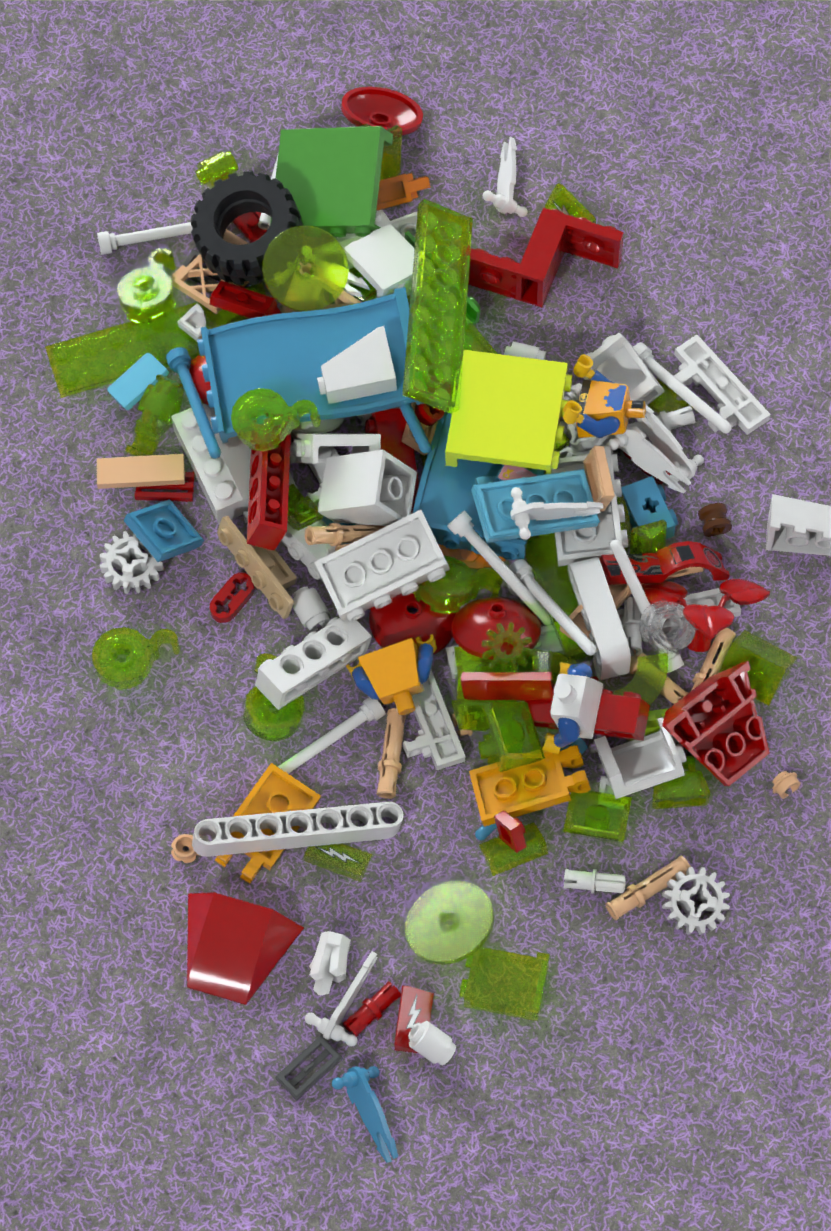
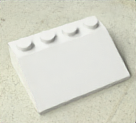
(221, 479)

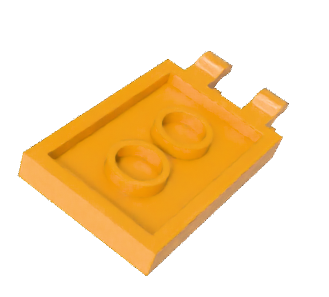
(528, 786)
(271, 794)

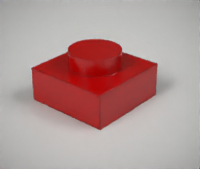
(510, 831)

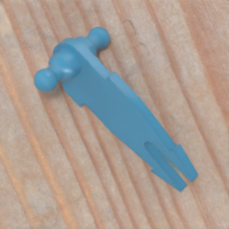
(369, 1107)

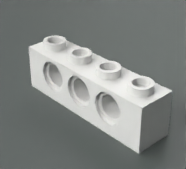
(282, 687)

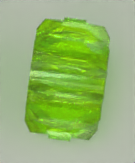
(496, 642)

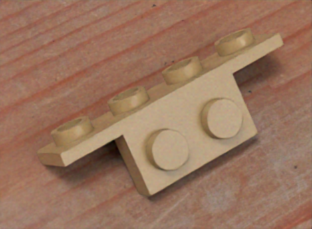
(263, 565)

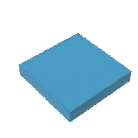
(163, 530)

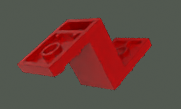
(535, 273)

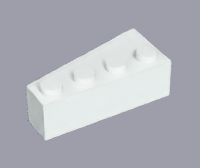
(798, 526)

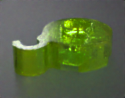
(148, 290)
(158, 406)
(280, 419)
(457, 587)
(140, 657)
(268, 723)

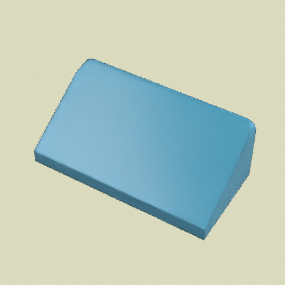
(132, 384)

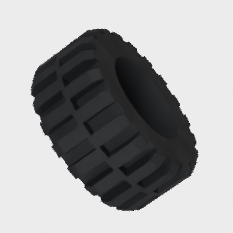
(224, 204)

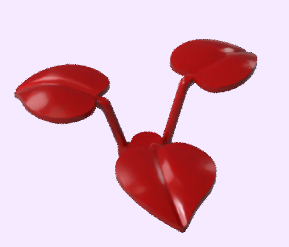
(706, 619)

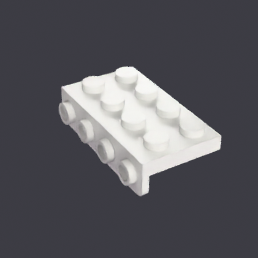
(592, 541)
(382, 566)

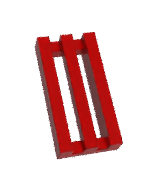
(173, 496)

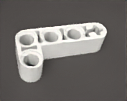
(600, 617)

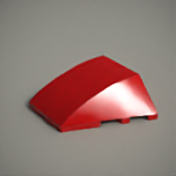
(721, 724)
(234, 945)

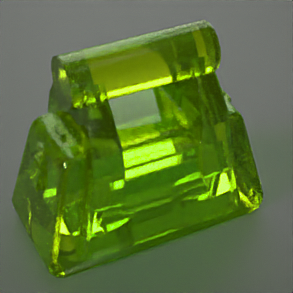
(545, 662)
(682, 791)

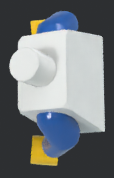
(573, 706)

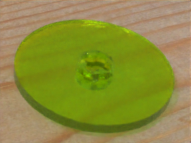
(304, 290)
(438, 941)

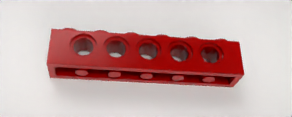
(268, 496)

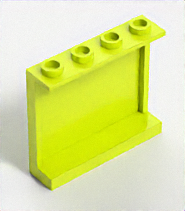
(509, 411)

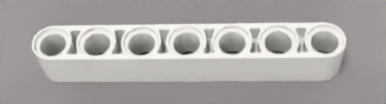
(286, 838)

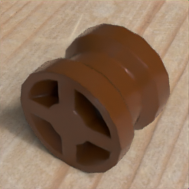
(714, 519)

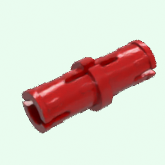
(372, 1009)

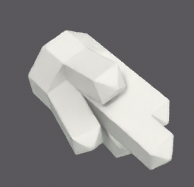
(329, 961)

